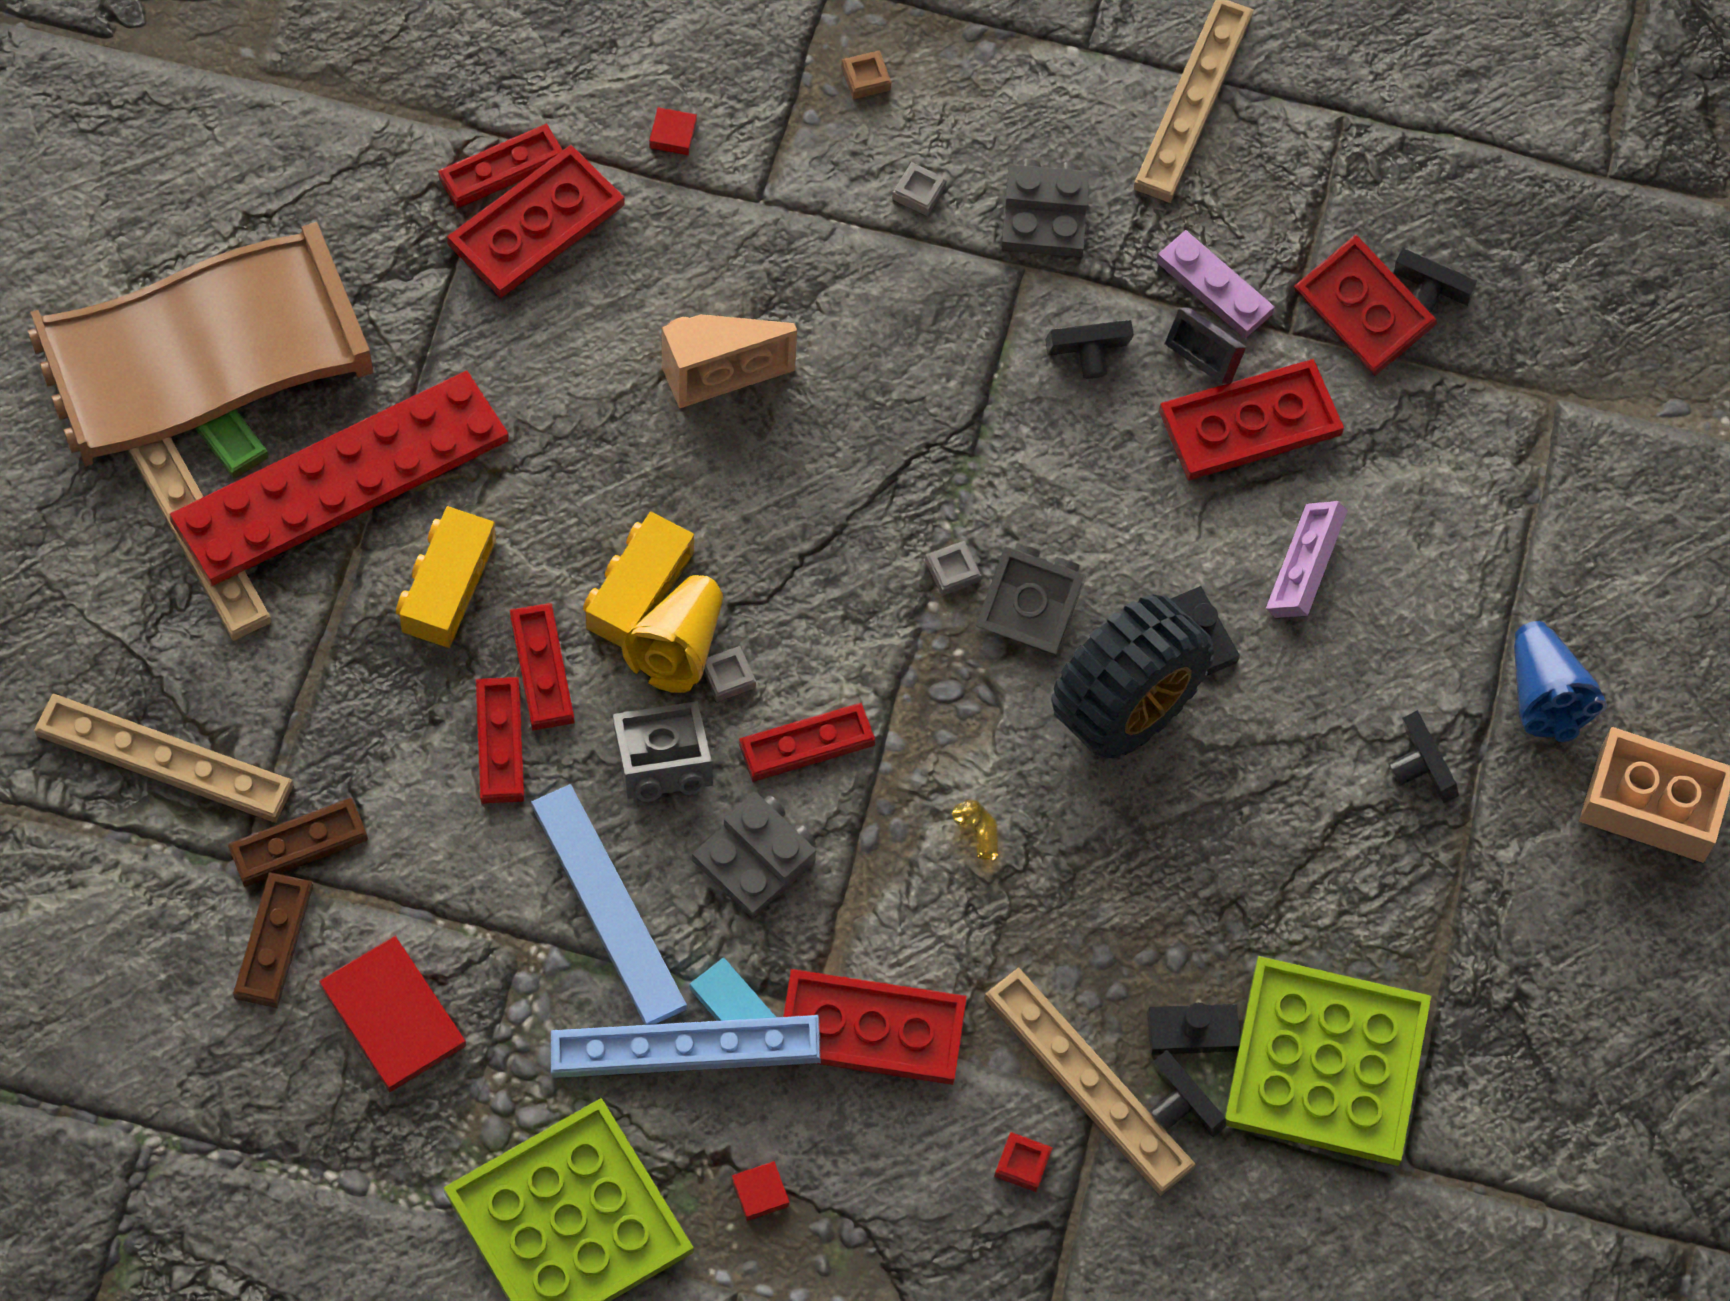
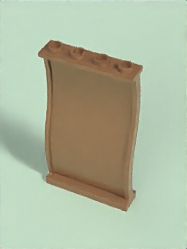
(199, 344)

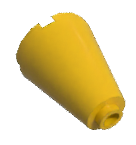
(676, 636)

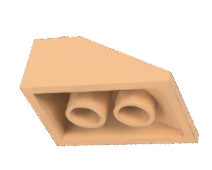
(722, 354)

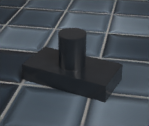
(1433, 279)
(1090, 343)
(1205, 345)
(1199, 608)
(1423, 760)
(1193, 1029)
(1184, 1098)

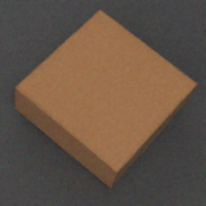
(866, 74)

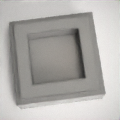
(919, 189)
(953, 568)
(728, 674)

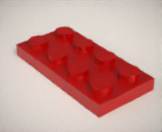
(535, 221)
(1251, 419)
(881, 1025)

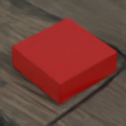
(673, 131)
(1023, 1162)
(760, 1191)

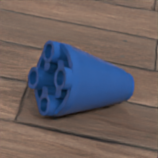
(1552, 685)

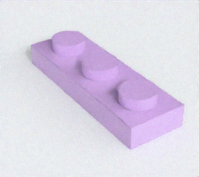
(1215, 284)
(1306, 559)

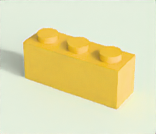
(446, 576)
(638, 578)

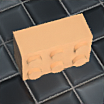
(1657, 795)

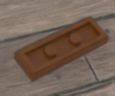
(298, 842)
(273, 940)

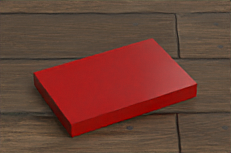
(1365, 305)
(392, 1013)

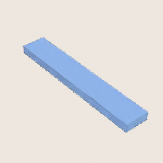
(609, 906)
(685, 1046)

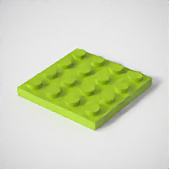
(1328, 1061)
(569, 1214)

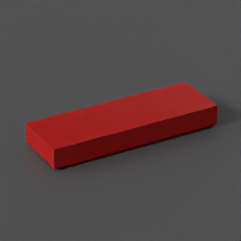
(499, 166)
(542, 666)
(500, 740)
(807, 742)

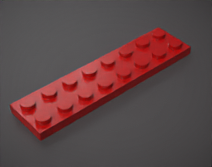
(338, 478)

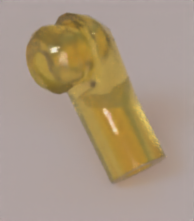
(983, 823)

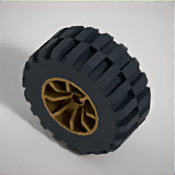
(1132, 676)

